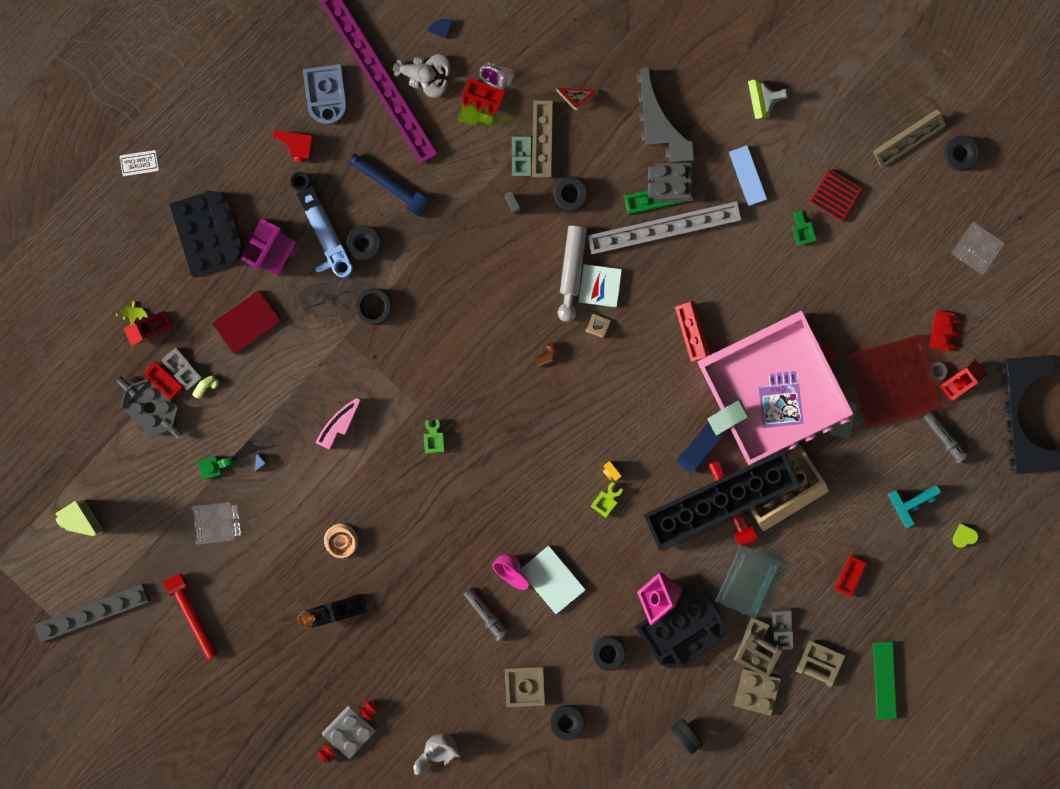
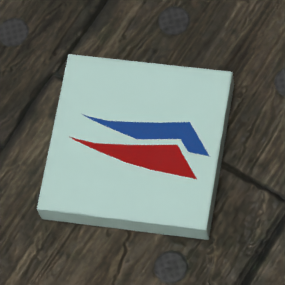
(600, 285)

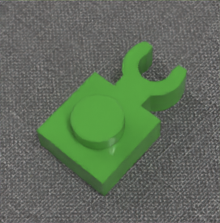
(433, 441)

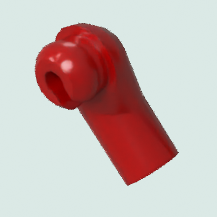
(828, 353)

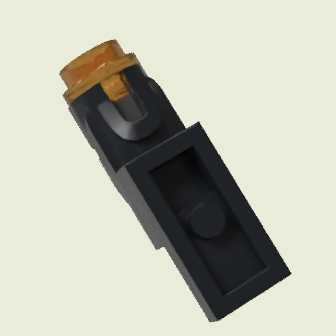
(332, 612)

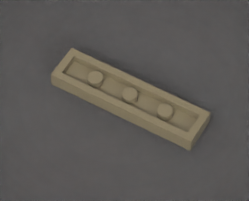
(909, 138)
(542, 139)

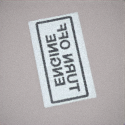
(139, 163)

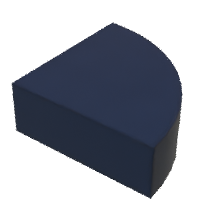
(440, 27)

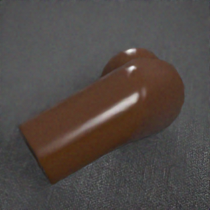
(550, 356)

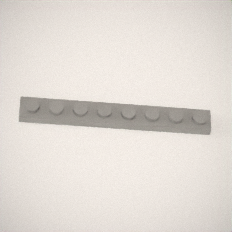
(664, 228)

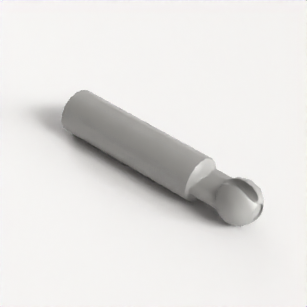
(572, 271)

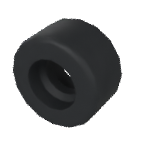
(570, 182)
(620, 653)

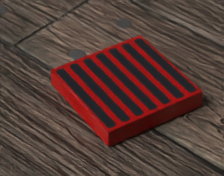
(835, 195)

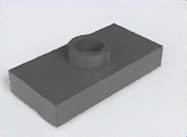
(513, 202)

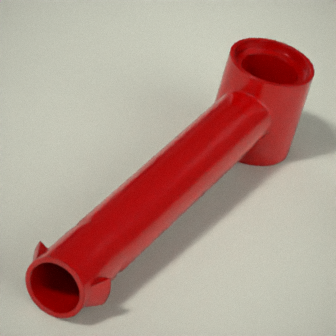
(744, 535)
(176, 586)

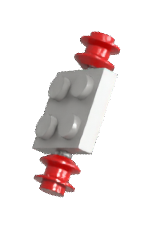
(348, 732)

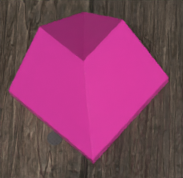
(659, 597)

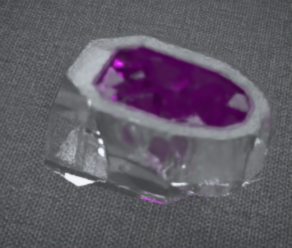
(496, 75)

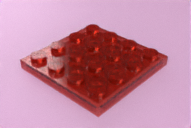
(894, 381)

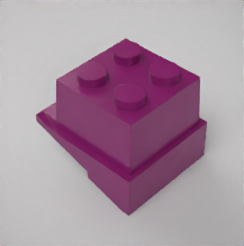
(268, 248)

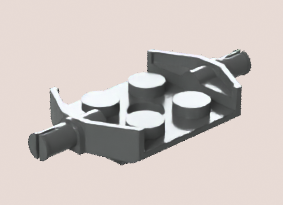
(134, 403)

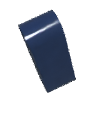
(698, 448)

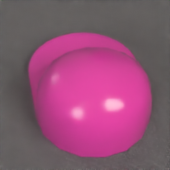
(509, 569)

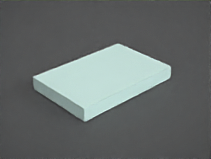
(552, 579)

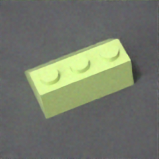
(79, 519)

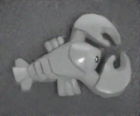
(425, 73)

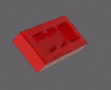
(163, 380)
(850, 576)

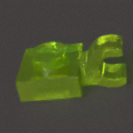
(471, 116)

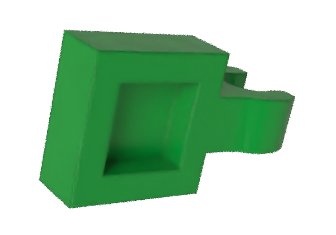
(803, 231)
(211, 466)

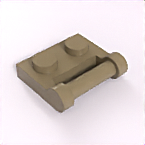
(823, 657)
(754, 659)

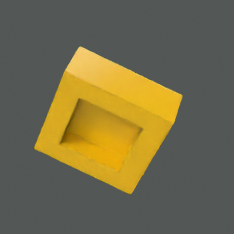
(611, 472)

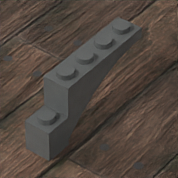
(657, 127)

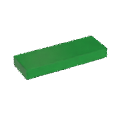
(640, 202)

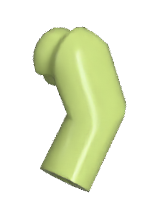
(204, 384)

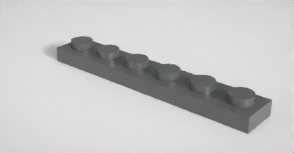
(91, 613)

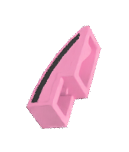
(338, 423)

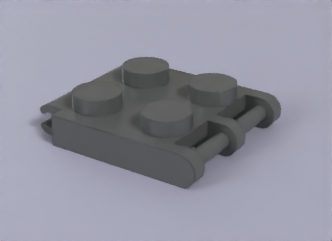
(670, 182)

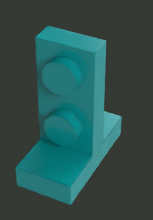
(912, 503)

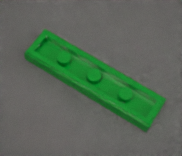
(884, 680)

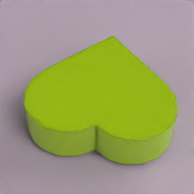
(964, 536)

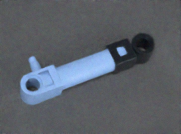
(322, 226)

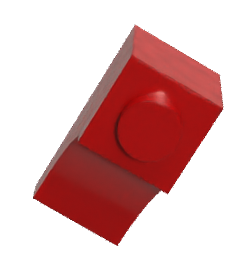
(298, 144)
(147, 328)
(963, 380)

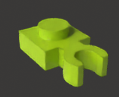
(604, 502)

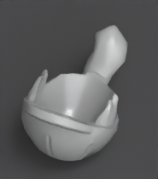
(437, 749)

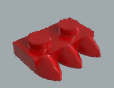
(482, 95)
(944, 331)

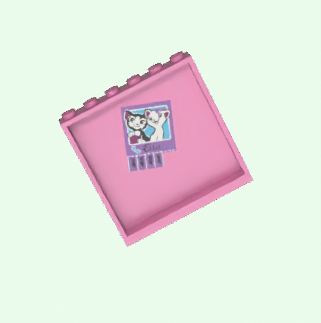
(782, 386)

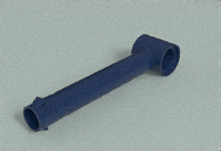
(416, 203)

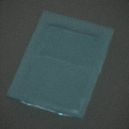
(747, 581)

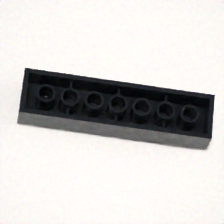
(722, 501)

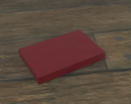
(246, 322)

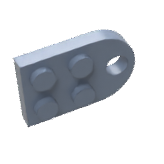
(325, 91)

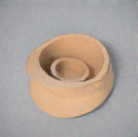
(341, 540)

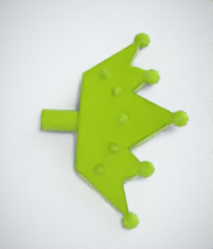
(132, 312)

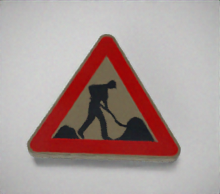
(576, 96)

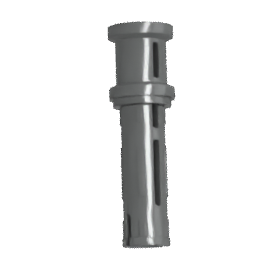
(951, 444)
(492, 622)

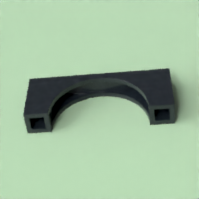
(1018, 376)

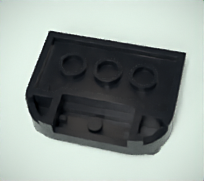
(206, 232)
(684, 631)

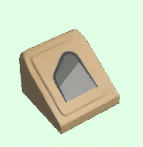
(598, 325)

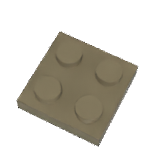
(524, 686)
(756, 692)

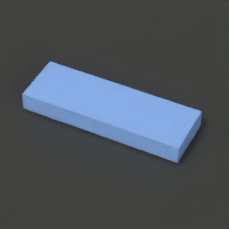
(747, 175)

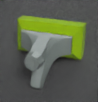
(764, 98)

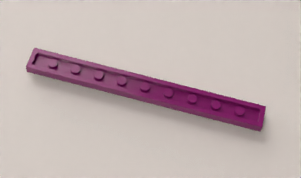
(379, 79)

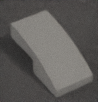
(181, 368)

